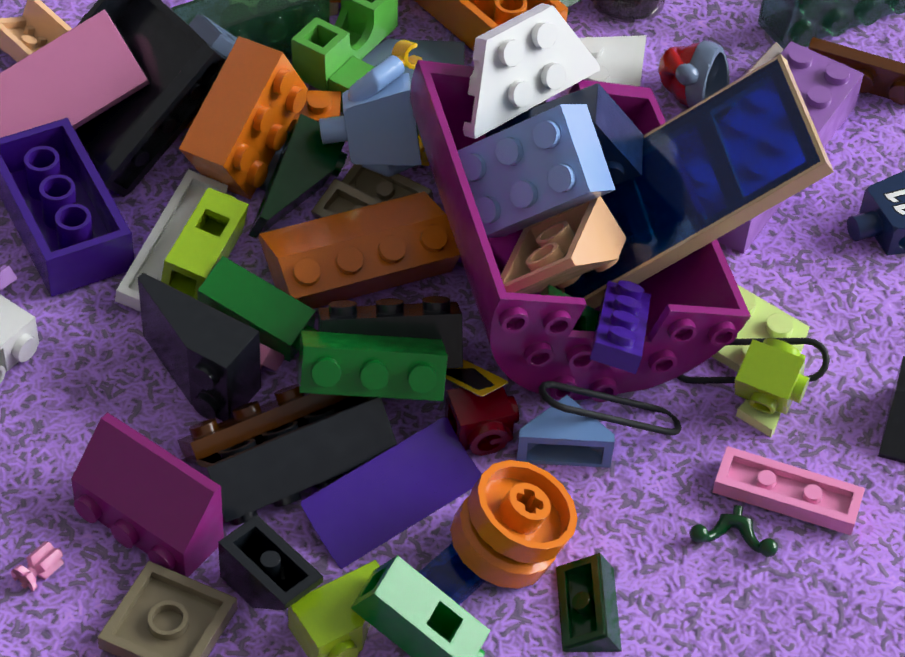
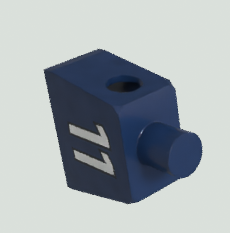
(882, 215)

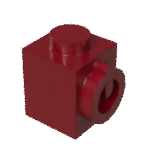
(482, 422)

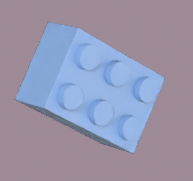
(536, 169)

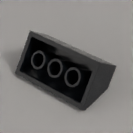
(297, 456)

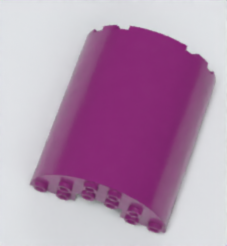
(531, 336)

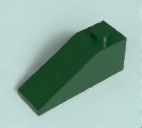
(299, 173)

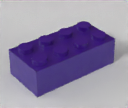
(62, 208)

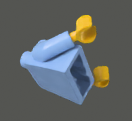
(380, 117)

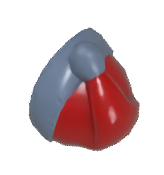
(694, 71)

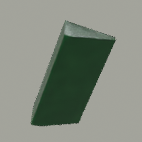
(588, 606)

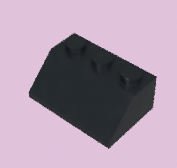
(391, 317)

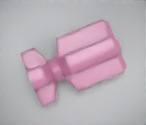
(41, 564)

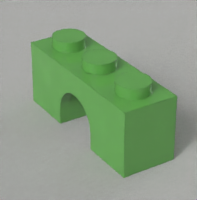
(326, 47)

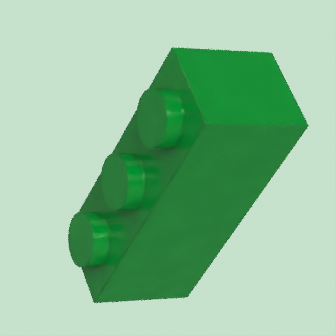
(372, 366)

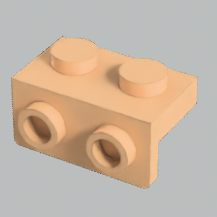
(30, 32)

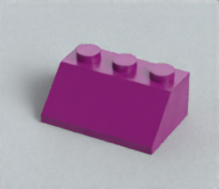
(148, 497)

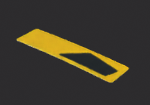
(475, 379)

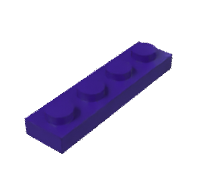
(621, 326)

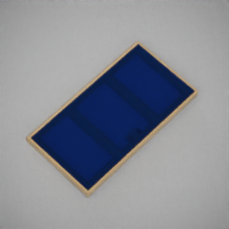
(711, 174)

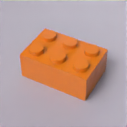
(245, 117)

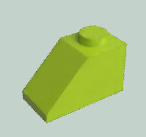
(325, 620)

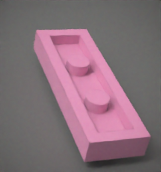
(788, 490)

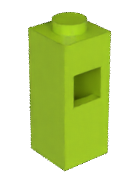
(204, 240)

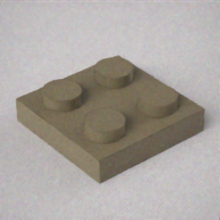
(167, 617)

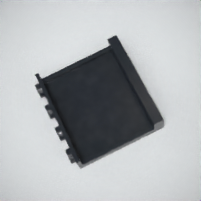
(143, 126)

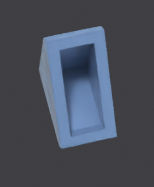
(565, 439)

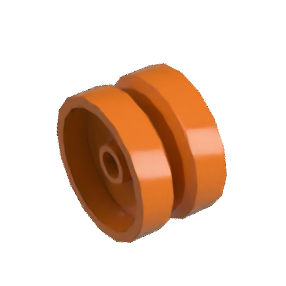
(513, 524)

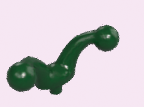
(699, 533)

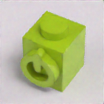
(772, 376)

